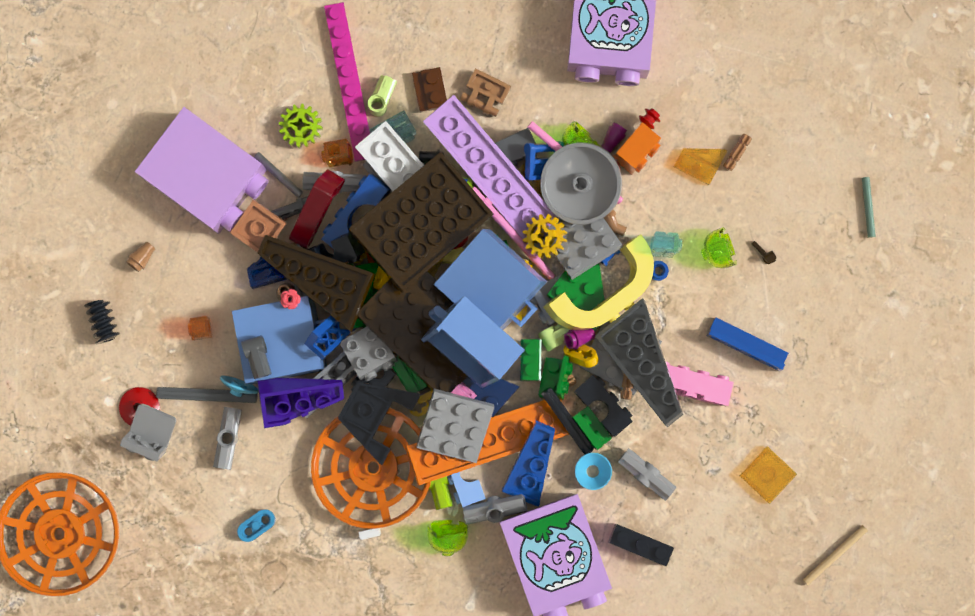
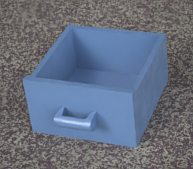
(492, 280)
(284, 337)
(472, 342)

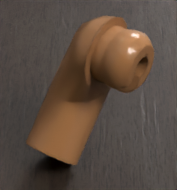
(612, 222)

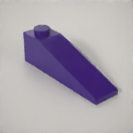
(295, 397)

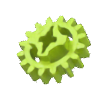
(301, 117)

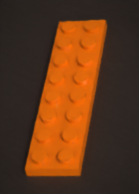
(503, 437)

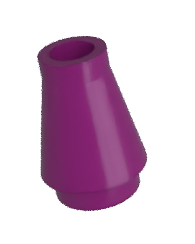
(613, 137)
(576, 338)

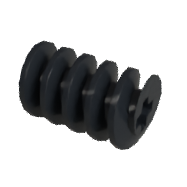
(102, 321)

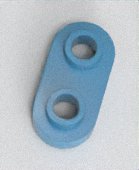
(256, 524)

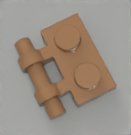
(489, 87)

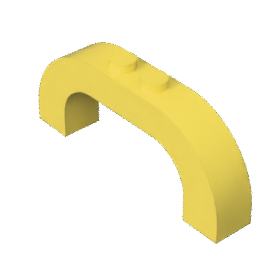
(641, 272)

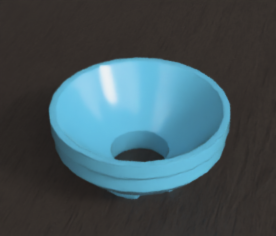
(603, 476)

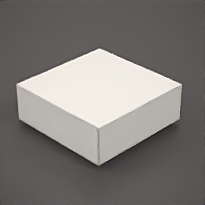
(369, 533)

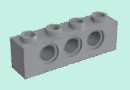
(337, 370)

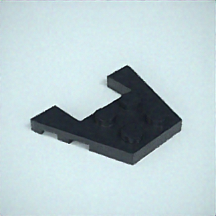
(366, 411)

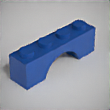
(370, 192)

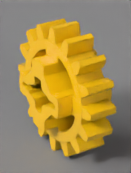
(547, 243)

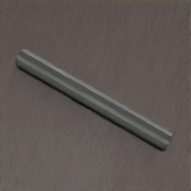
(203, 395)

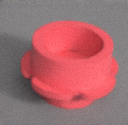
(290, 304)

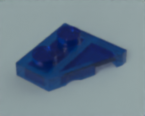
(263, 274)

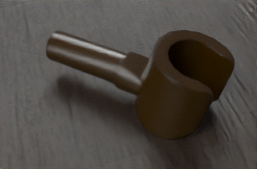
(769, 257)

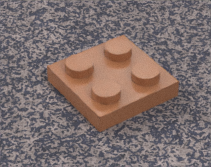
(257, 223)

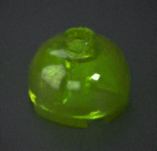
(576, 134)
(719, 249)
(447, 537)

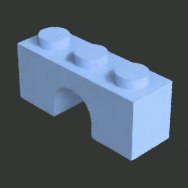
(467, 492)

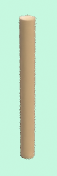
(835, 555)

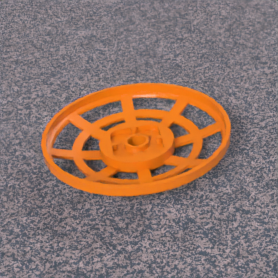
(365, 480)
(45, 538)

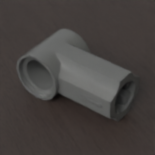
(255, 352)

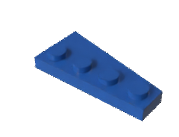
(531, 465)

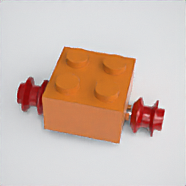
(640, 144)

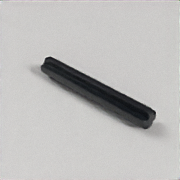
(567, 421)

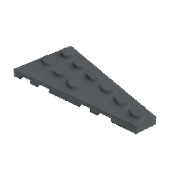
(638, 353)

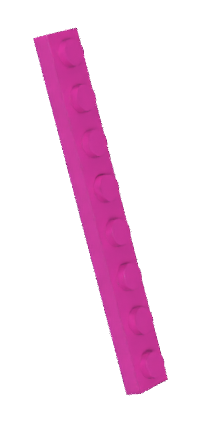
(347, 75)

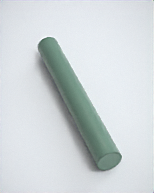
(868, 207)

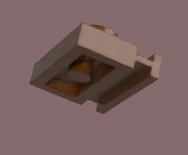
(429, 89)

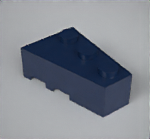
(495, 393)

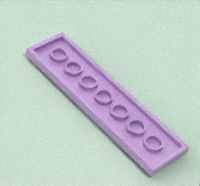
(486, 165)

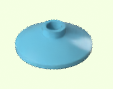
(238, 386)

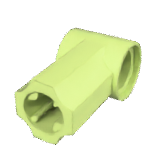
(382, 94)
(553, 336)

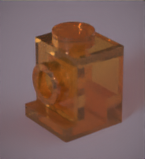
(337, 153)
(200, 328)

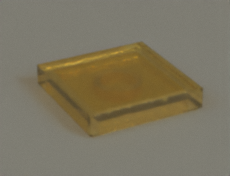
(768, 475)

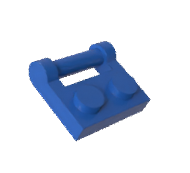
(533, 165)

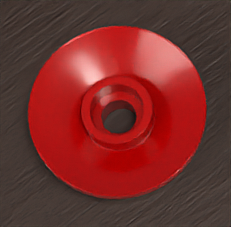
(135, 396)

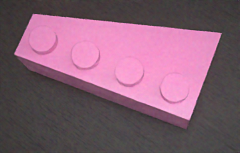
(700, 385)

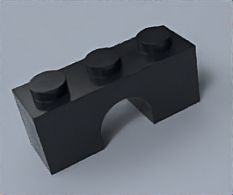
(345, 249)
(594, 390)
(641, 545)

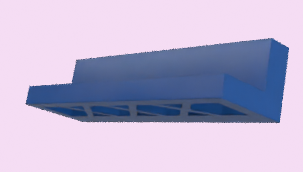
(322, 331)
(747, 344)

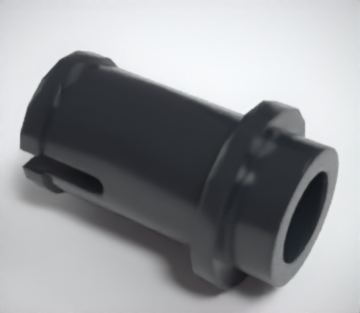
(426, 156)

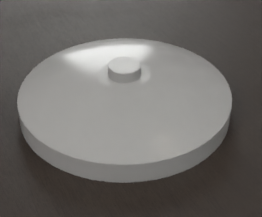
(581, 183)

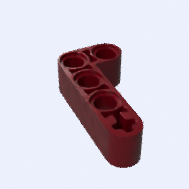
(315, 208)

